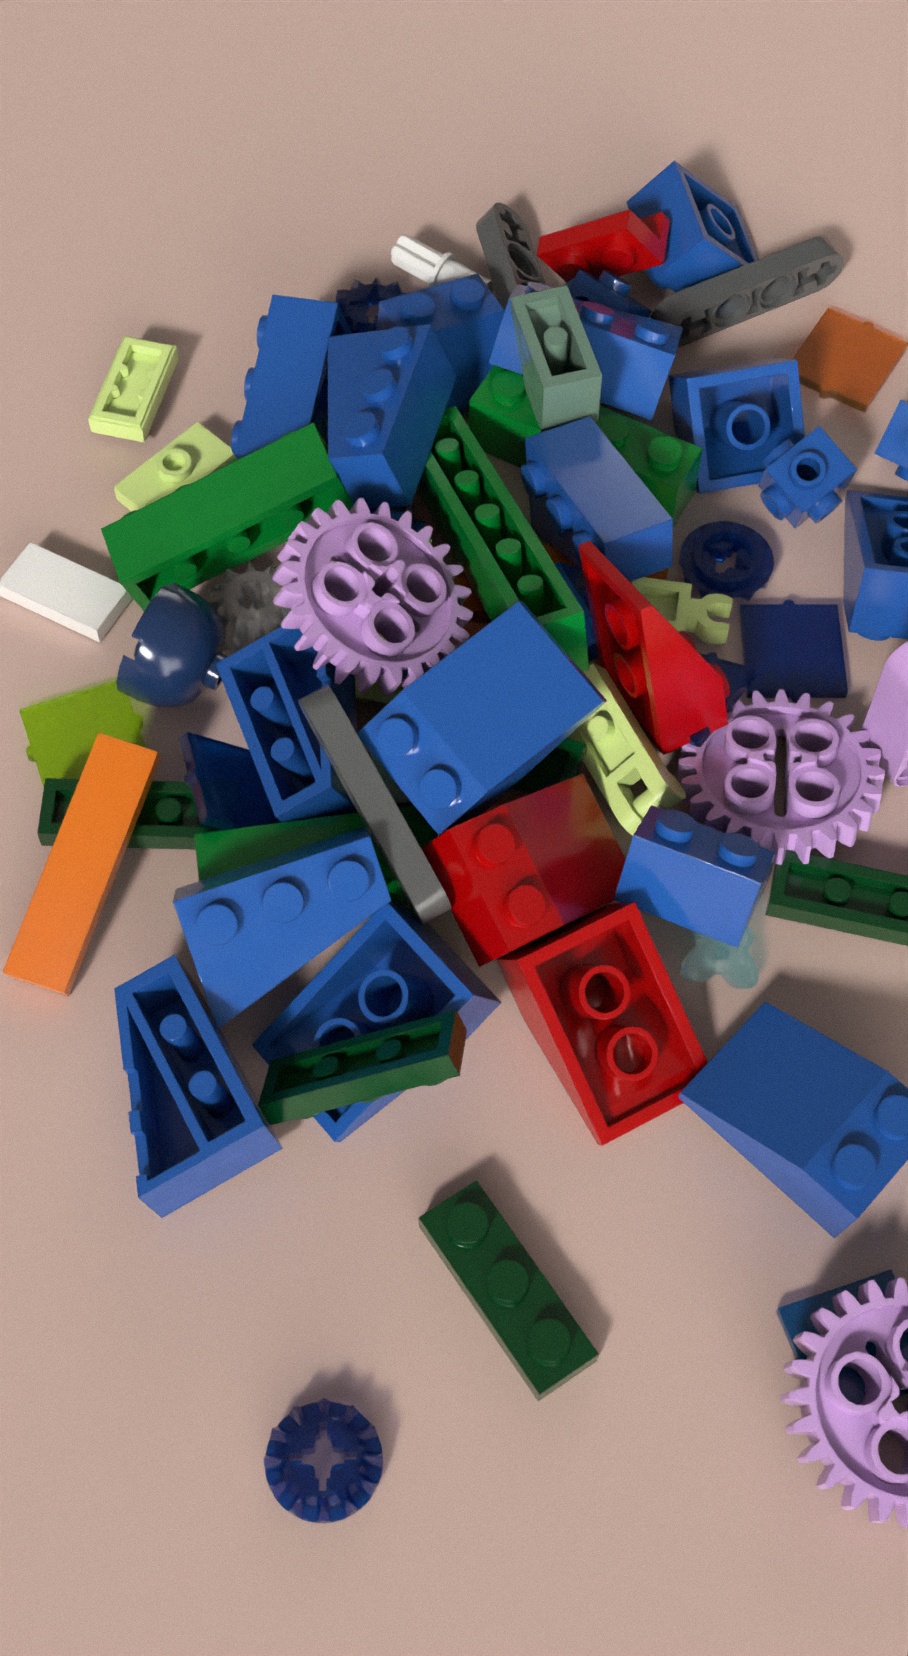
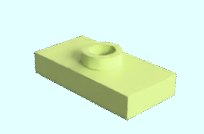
(133, 389)
(179, 463)

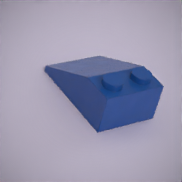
(876, 565)
(481, 718)
(376, 981)
(805, 1115)

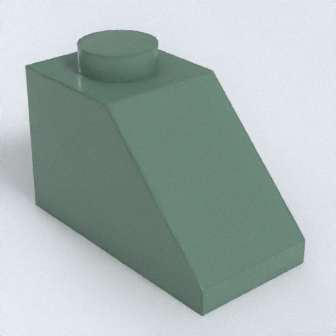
(555, 358)

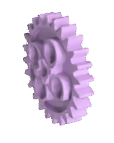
(371, 595)
(828, 777)
(847, 1433)

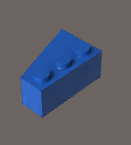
(629, 349)
(290, 372)
(385, 409)
(589, 492)
(264, 693)
(276, 916)
(187, 1092)

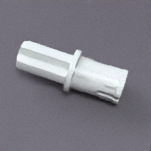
(429, 263)

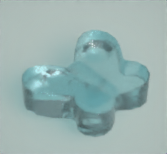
(719, 958)

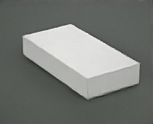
(64, 592)

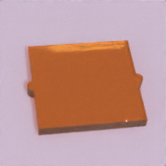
(848, 359)

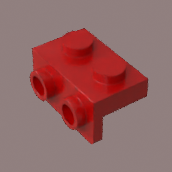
(611, 243)

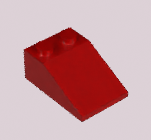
(650, 661)
(527, 867)
(606, 1018)

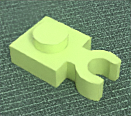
(687, 613)

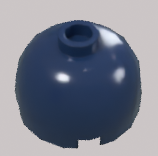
(175, 650)

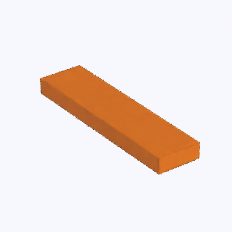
(82, 864)

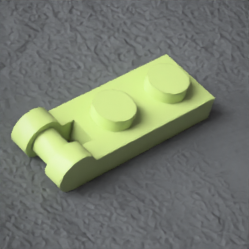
(622, 755)

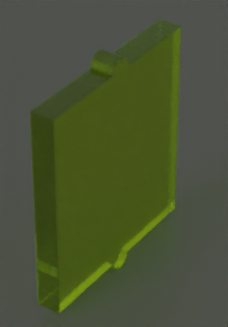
(66, 728)

